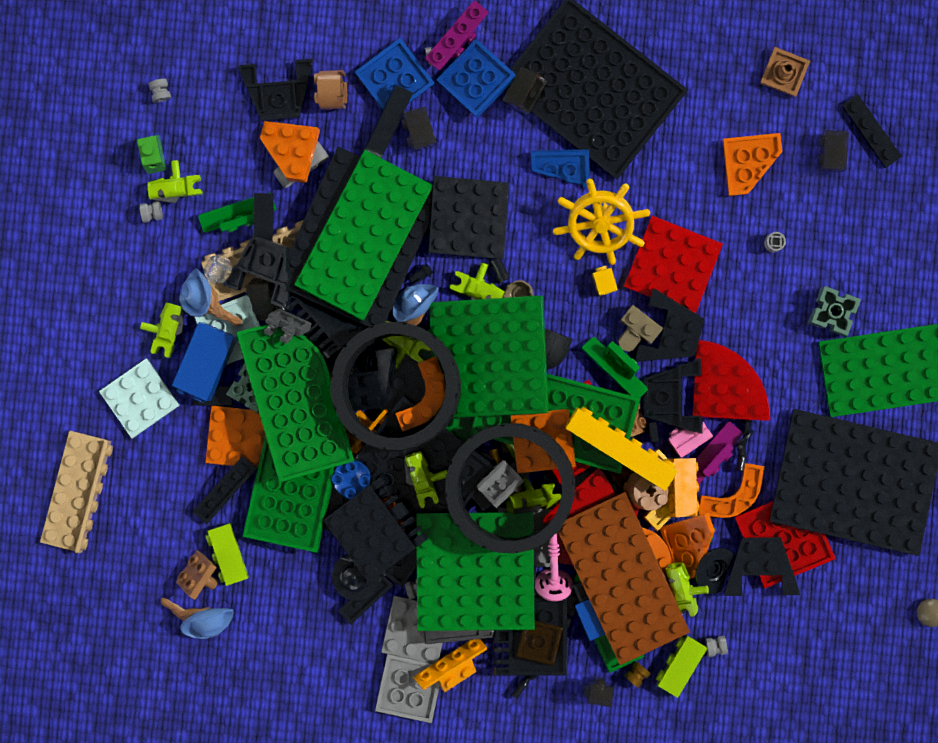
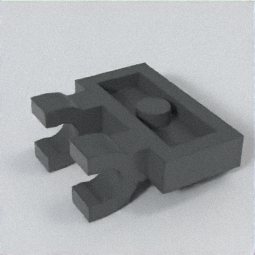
(288, 322)

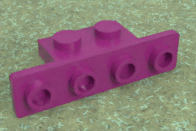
(457, 36)
(717, 451)

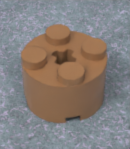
(330, 89)
(644, 494)

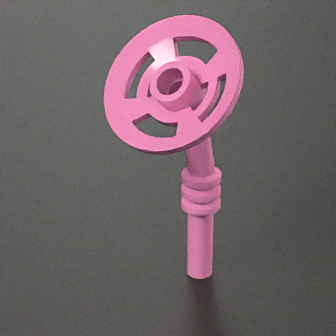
(554, 577)

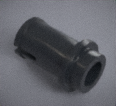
(500, 270)
(420, 274)

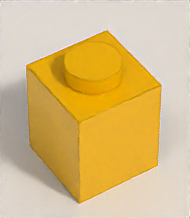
(604, 281)

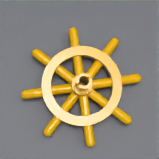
(601, 221)

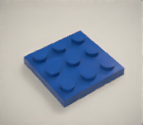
(392, 67)
(476, 78)

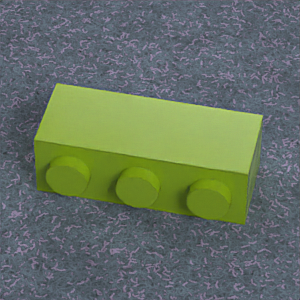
(227, 554)
(680, 665)

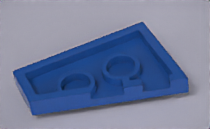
(564, 164)

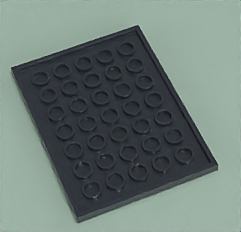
(597, 87)
(321, 208)
(392, 467)
(855, 482)

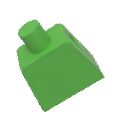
(151, 154)

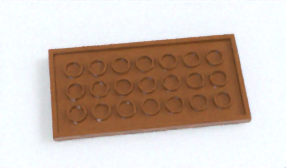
(622, 578)

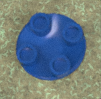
(351, 479)

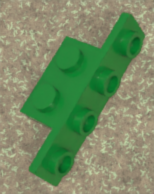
(229, 216)
(616, 365)

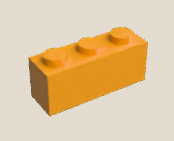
(684, 489)

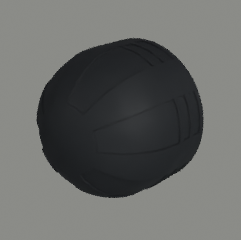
(556, 348)

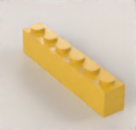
(620, 448)

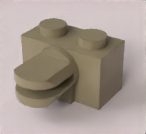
(638, 327)

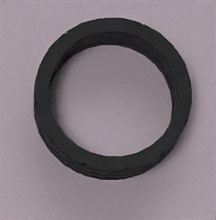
(341, 374)
(470, 527)

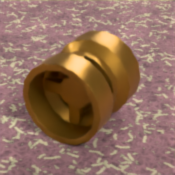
(637, 674)

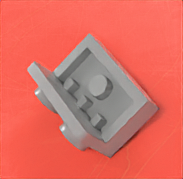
(500, 483)

